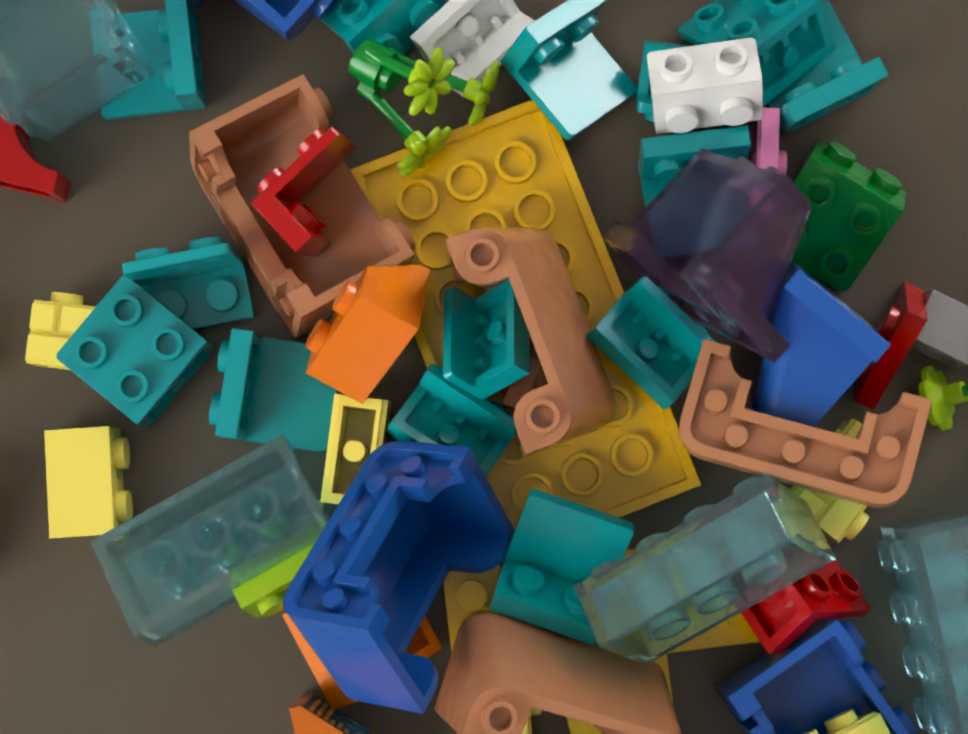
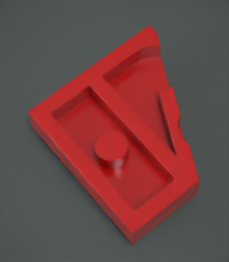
(900, 328)

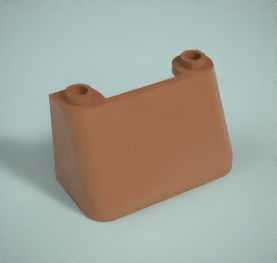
(240, 151)
(577, 388)
(864, 469)
(511, 665)

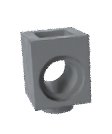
(945, 332)

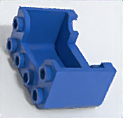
(383, 561)
(809, 684)

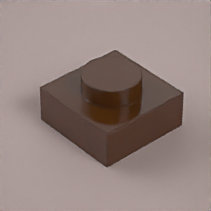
(521, 387)

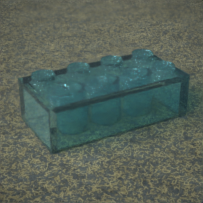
(204, 541)
(703, 570)
(932, 603)

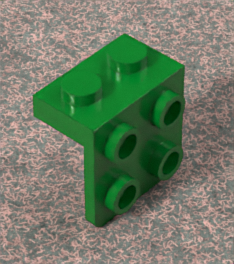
(847, 216)

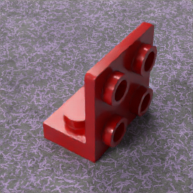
(284, 189)
(789, 612)

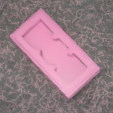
(765, 141)

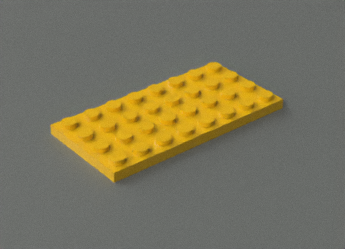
(516, 175)

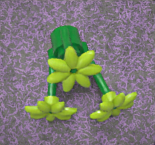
(383, 69)

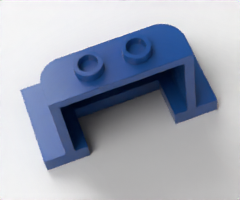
(824, 355)

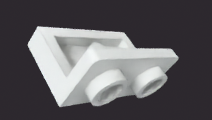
(471, 34)
(705, 86)

